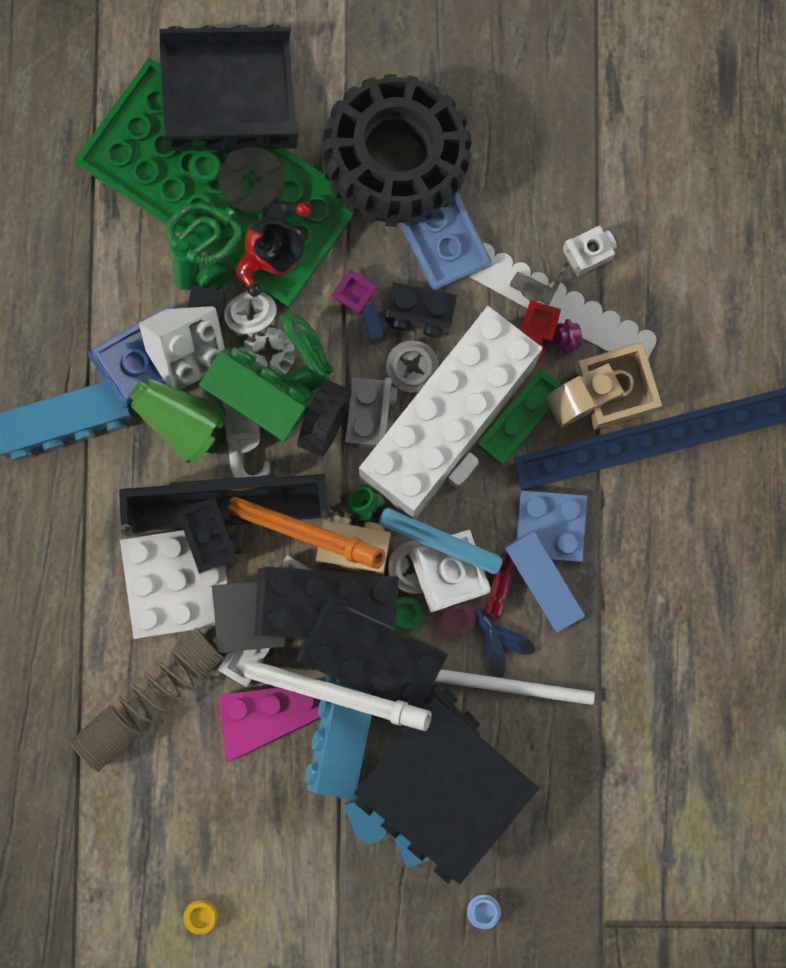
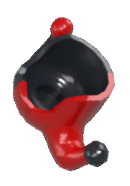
(272, 244)

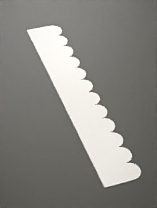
(596, 327)

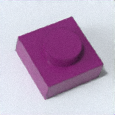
(354, 291)

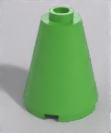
(178, 417)

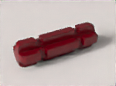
(500, 587)

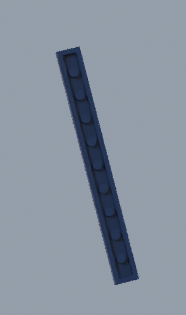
(651, 439)

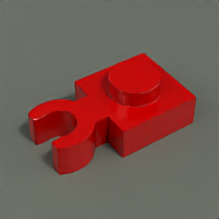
(540, 323)

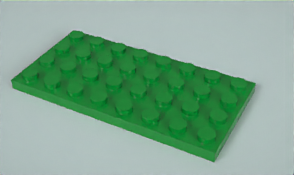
(132, 161)

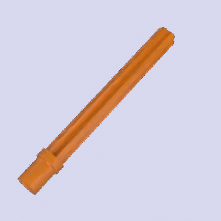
(353, 549)

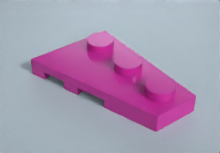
(262, 716)

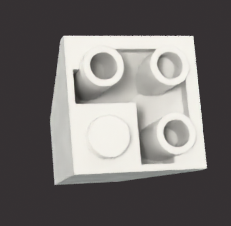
(182, 343)

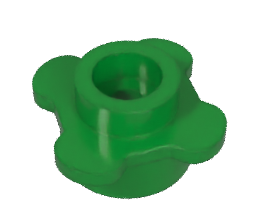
(359, 497)

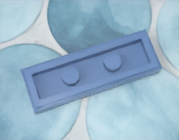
(544, 581)

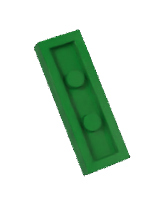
(519, 418)

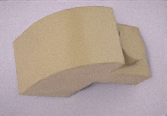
(583, 395)

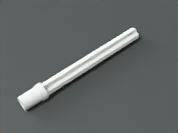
(398, 712)

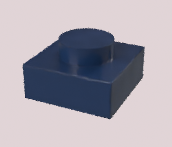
(374, 323)

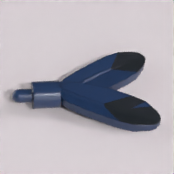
(495, 637)

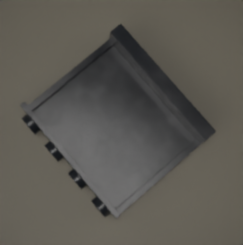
(227, 88)
(445, 793)

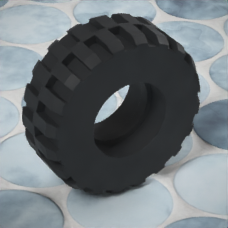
(403, 107)

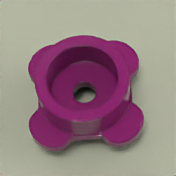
(568, 336)

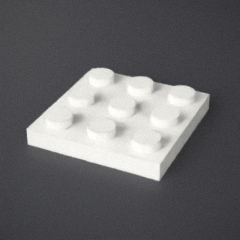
(165, 585)

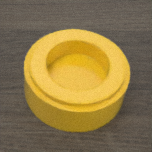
(200, 917)

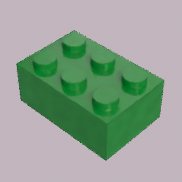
(258, 391)

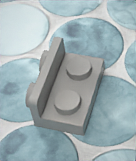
(370, 410)

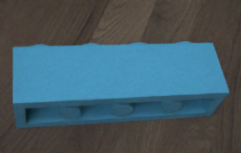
(61, 419)
(338, 748)

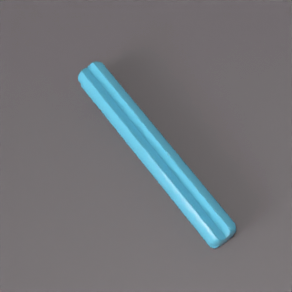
(440, 541)

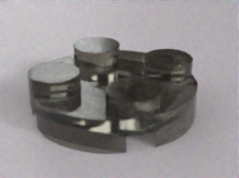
(239, 165)

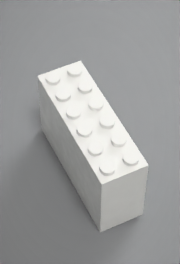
(450, 413)

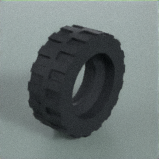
(324, 418)

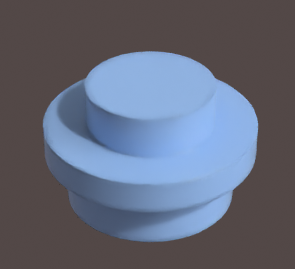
(483, 911)

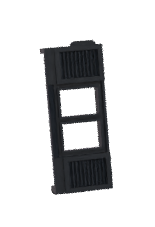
(157, 506)

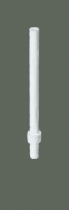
(515, 687)

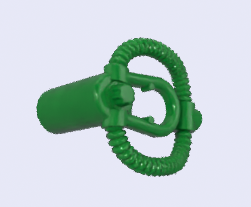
(187, 255)
(316, 368)

